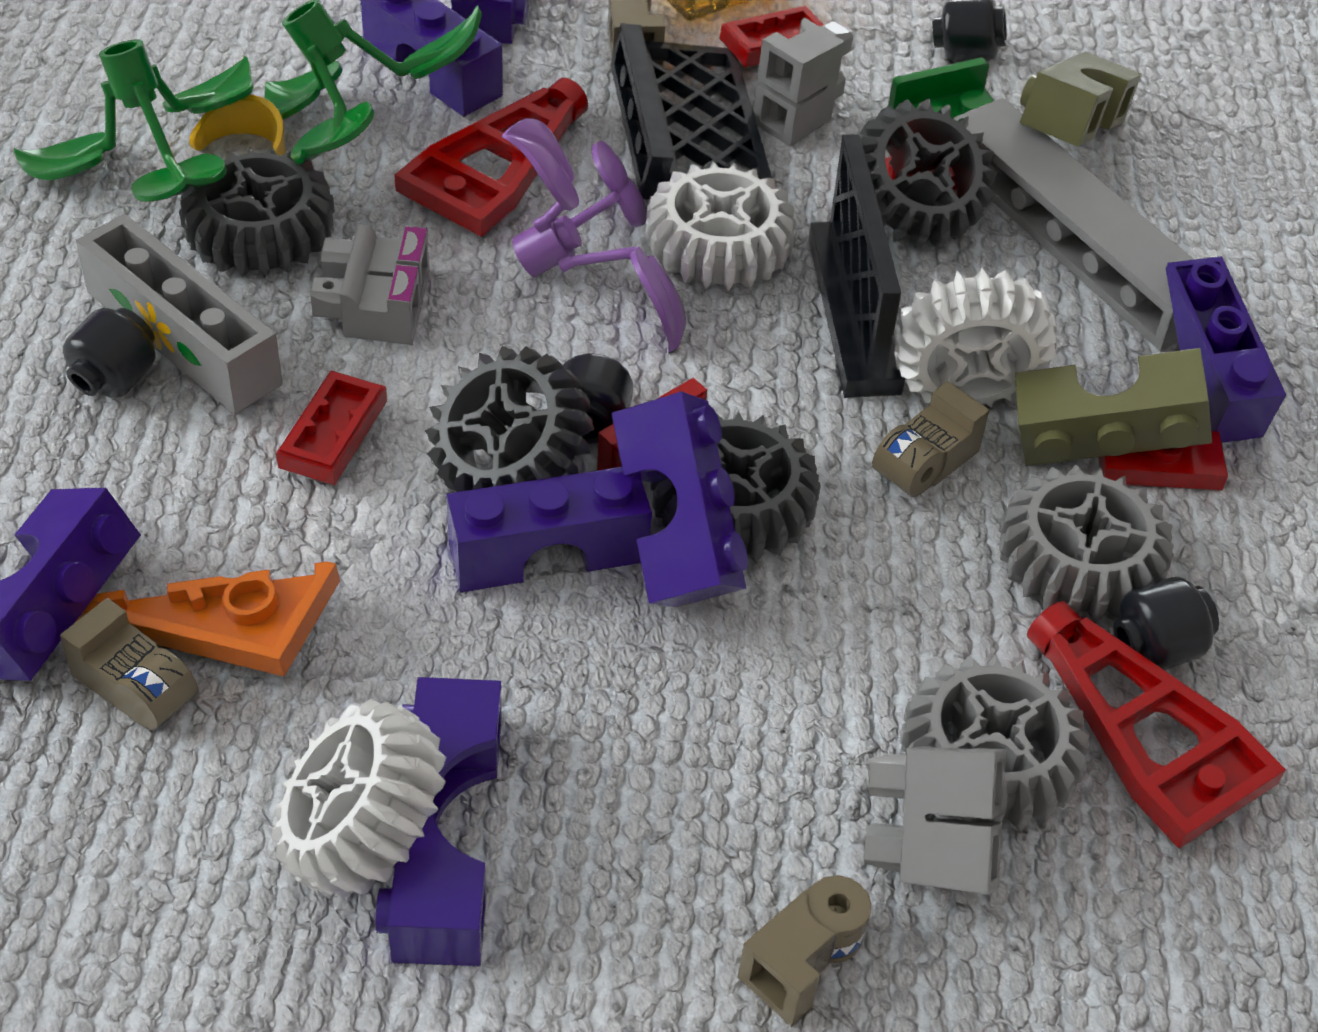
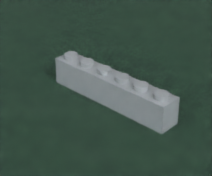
(1080, 221)

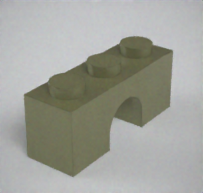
(1078, 97)
(1158, 412)

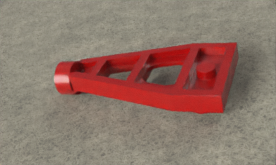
(469, 197)
(1192, 790)

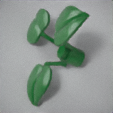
(322, 45)
(133, 82)

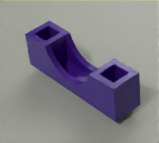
(440, 893)

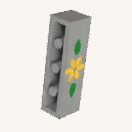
(190, 316)

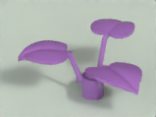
(555, 240)

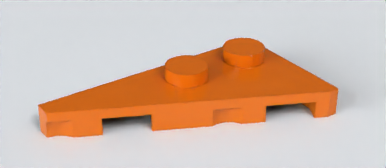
(234, 619)

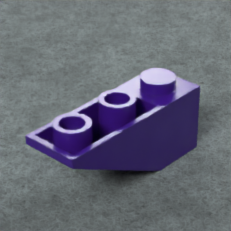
(1237, 369)

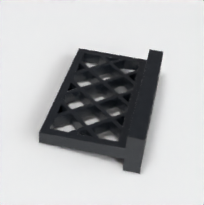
(649, 113)
(858, 280)

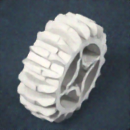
(720, 226)
(983, 333)
(358, 799)

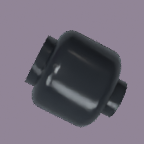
(970, 29)
(109, 352)
(605, 384)
(1168, 621)

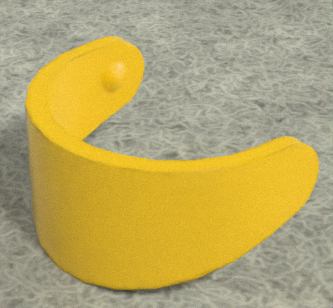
(247, 116)

